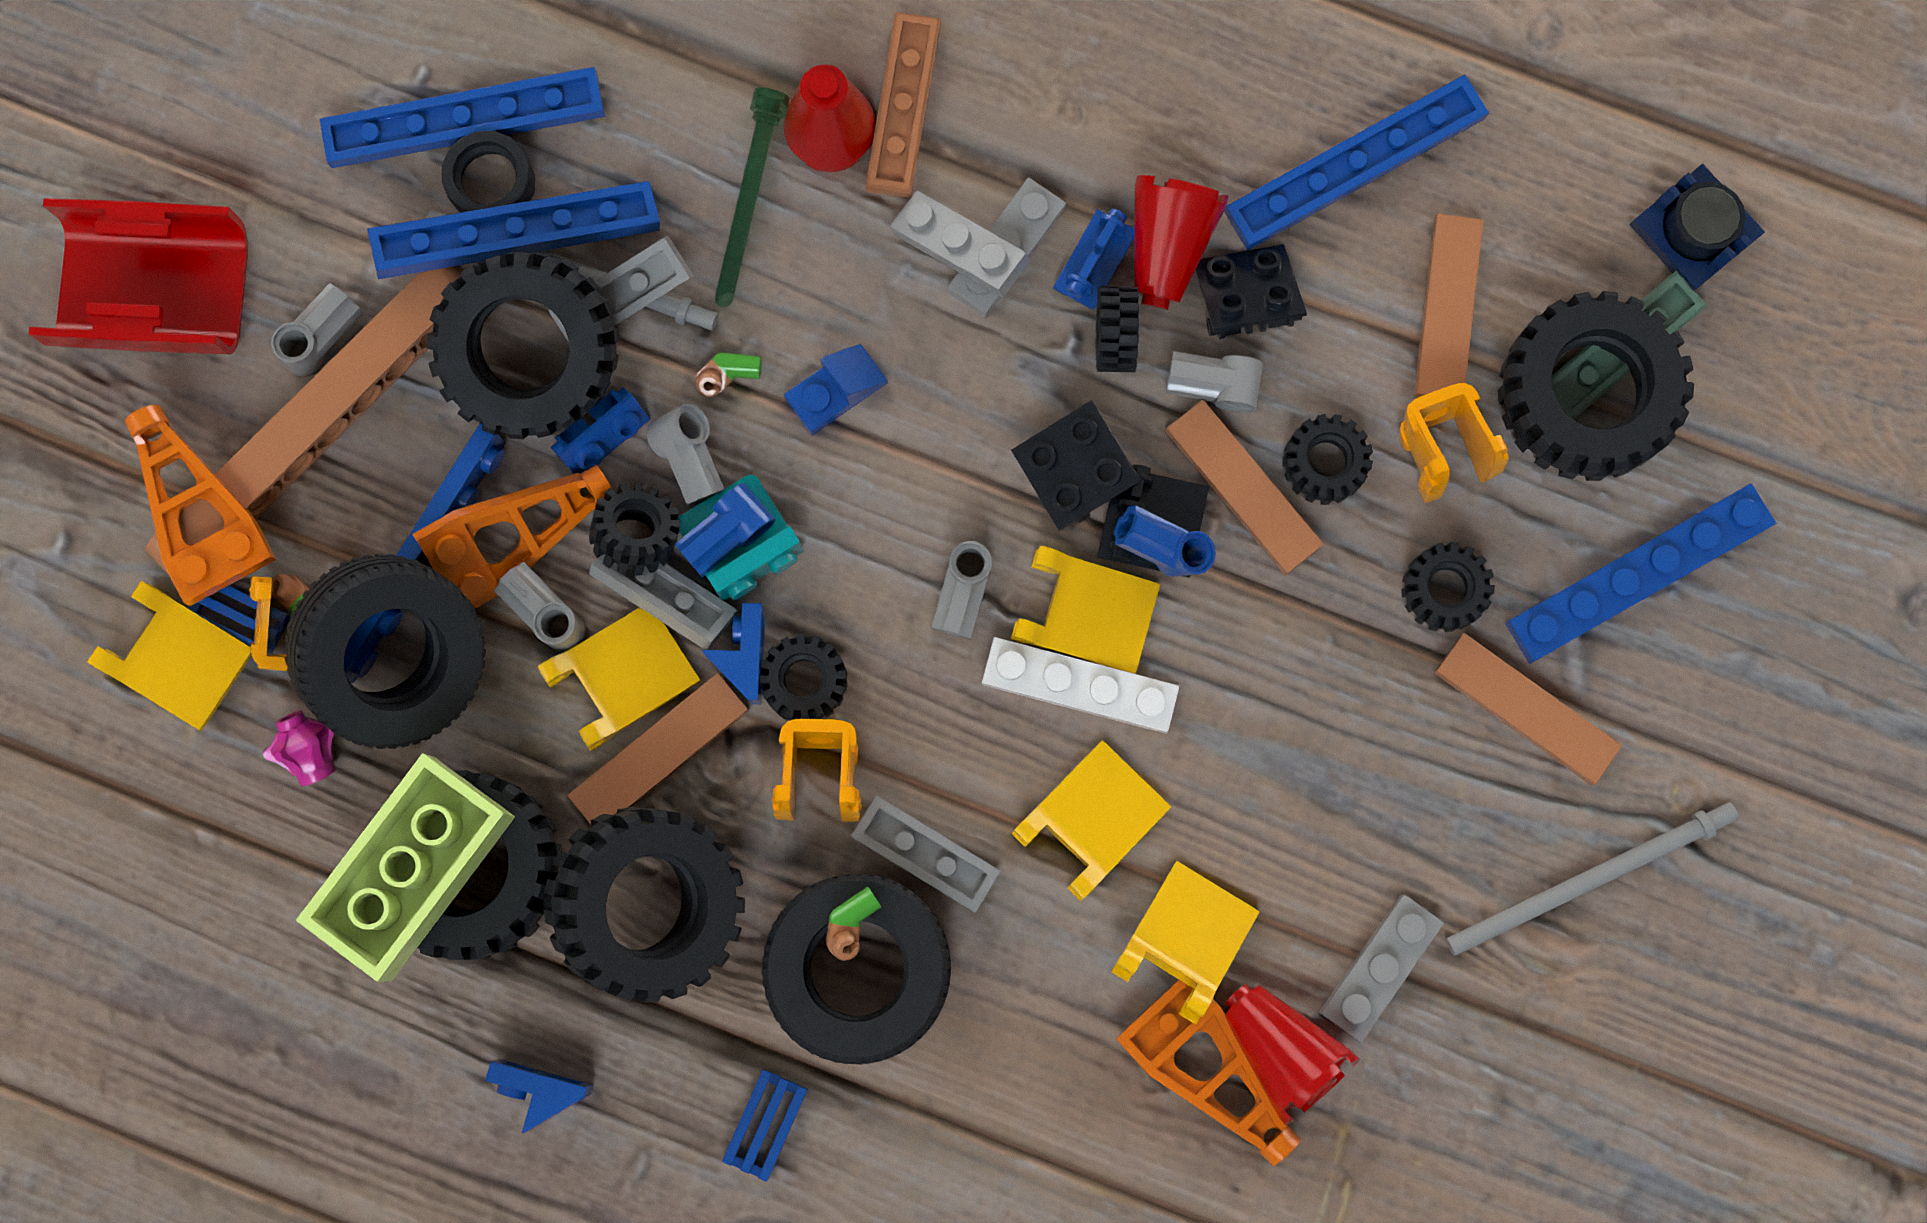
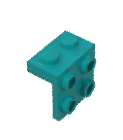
(770, 553)

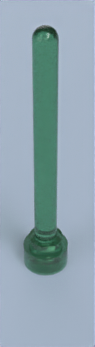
(768, 109)

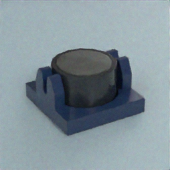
(1700, 224)

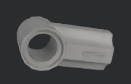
(318, 325)
(1227, 381)
(681, 440)
(962, 595)
(539, 607)

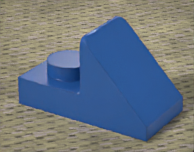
(837, 387)
(743, 666)
(550, 1091)

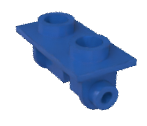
(1095, 257)
(617, 419)

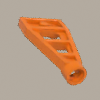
(451, 542)
(221, 557)
(1162, 1031)

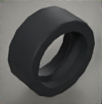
(478, 145)

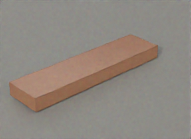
(903, 105)
(1448, 303)
(1244, 487)
(1528, 709)
(660, 750)

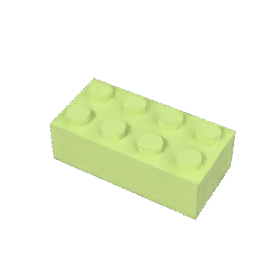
(405, 868)

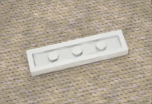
(1080, 685)

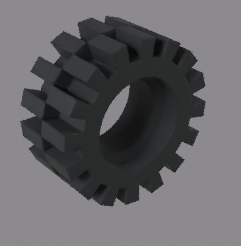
(1117, 329)
(1343, 436)
(640, 507)
(1471, 571)
(797, 650)

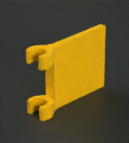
(1092, 612)
(177, 659)
(625, 672)
(1096, 815)
(1191, 934)

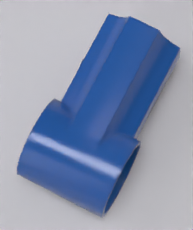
(735, 522)
(1163, 543)

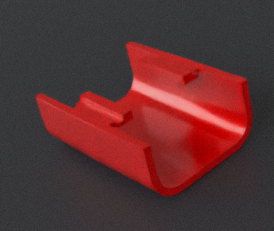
(148, 277)

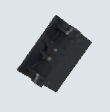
(1249, 291)
(1075, 465)
(1163, 496)

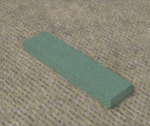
(1597, 370)

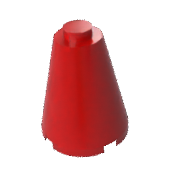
(829, 120)
(1171, 236)
(1285, 1050)

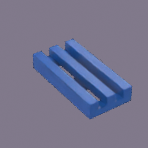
(274, 633)
(747, 1165)

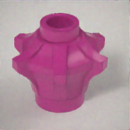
(302, 748)

